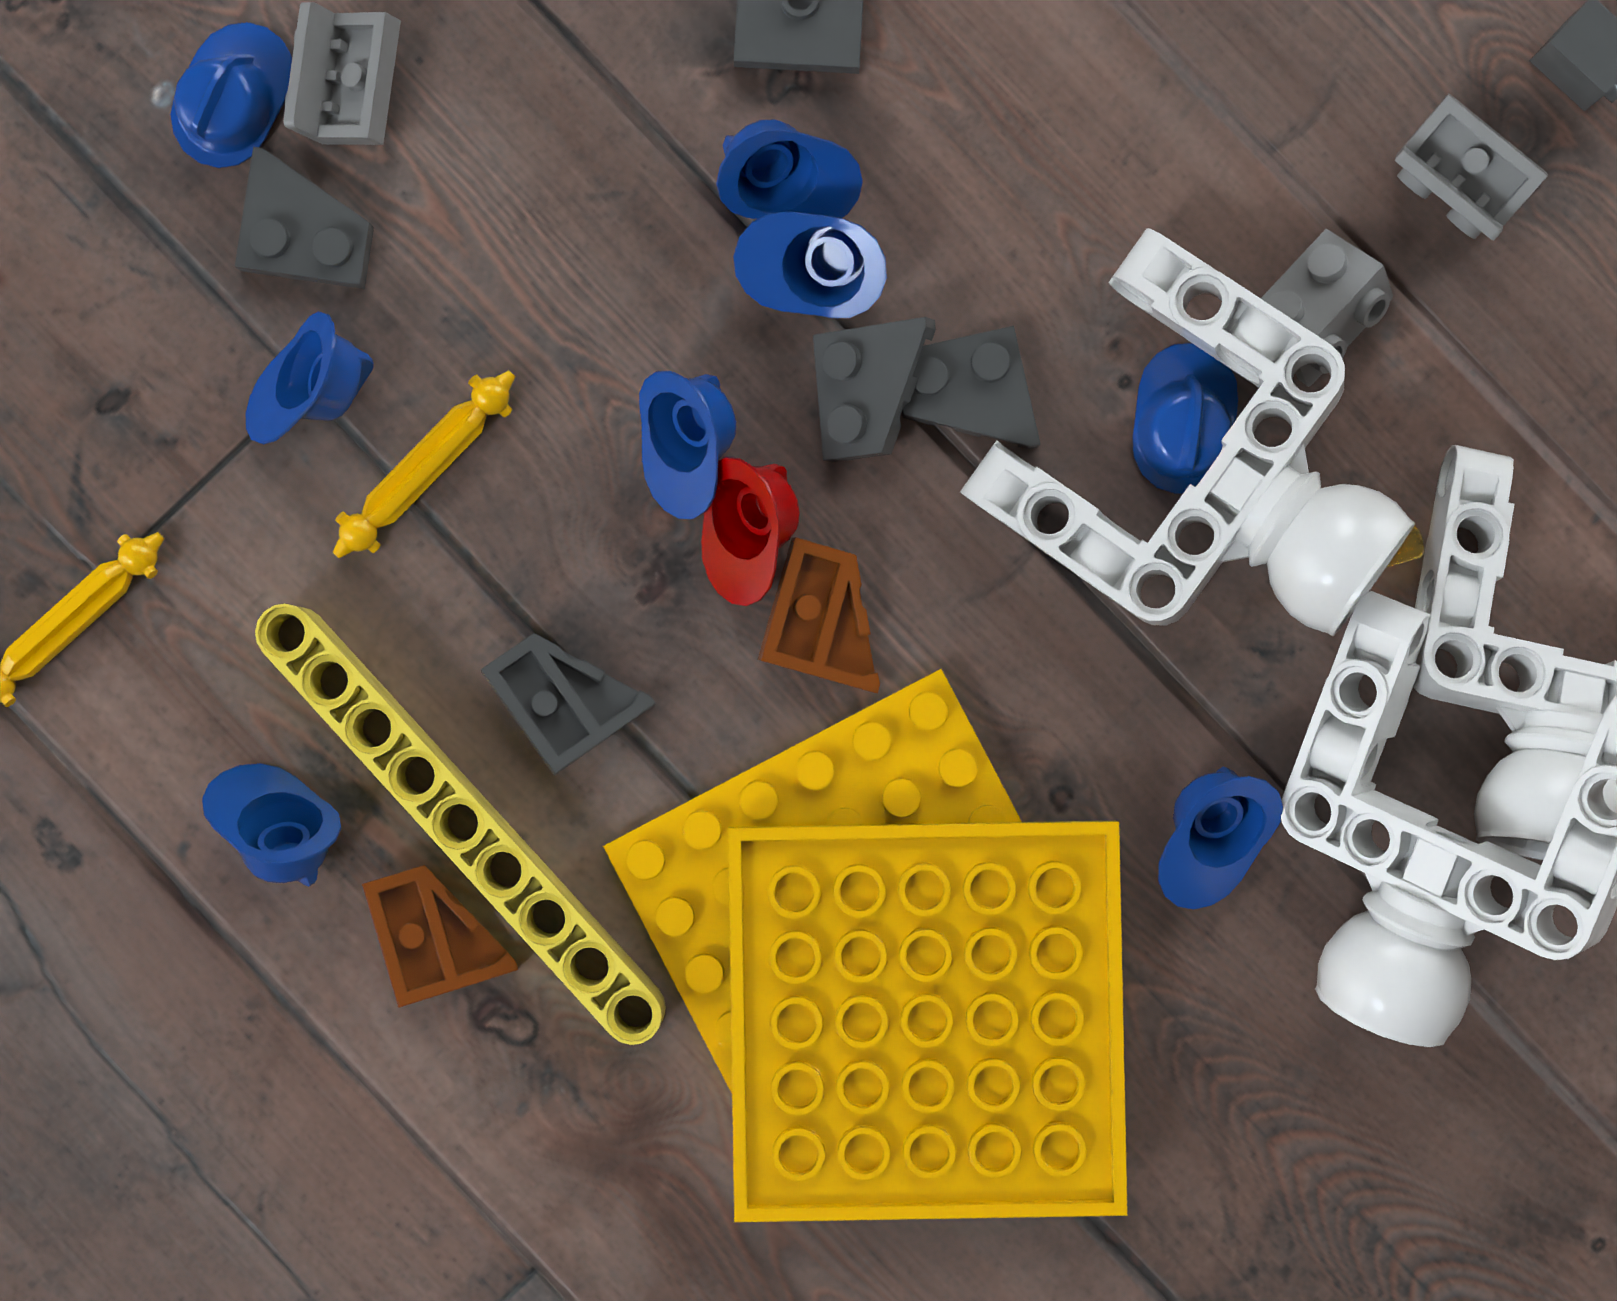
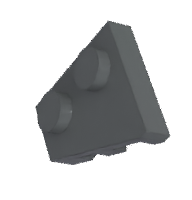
(299, 229)
(865, 385)
(975, 388)
(561, 700)

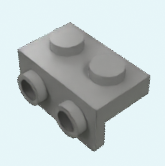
(341, 75)
(1468, 169)
(1333, 294)

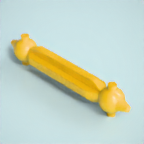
(424, 464)
(77, 611)

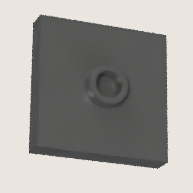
(799, 35)

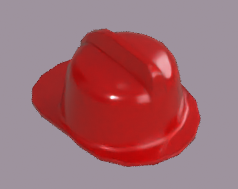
(746, 528)

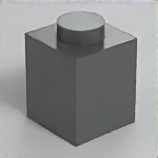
(1583, 55)

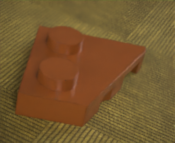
(820, 618)
(430, 937)

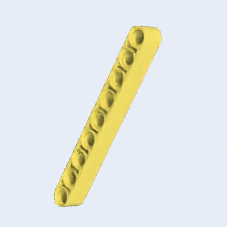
(431, 811)

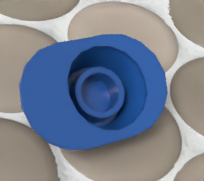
(231, 94)
(782, 170)
(810, 264)
(306, 380)
(1182, 416)
(683, 436)
(272, 822)
(1217, 836)

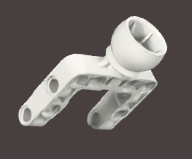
(1259, 500)
(1557, 696)
(1403, 958)

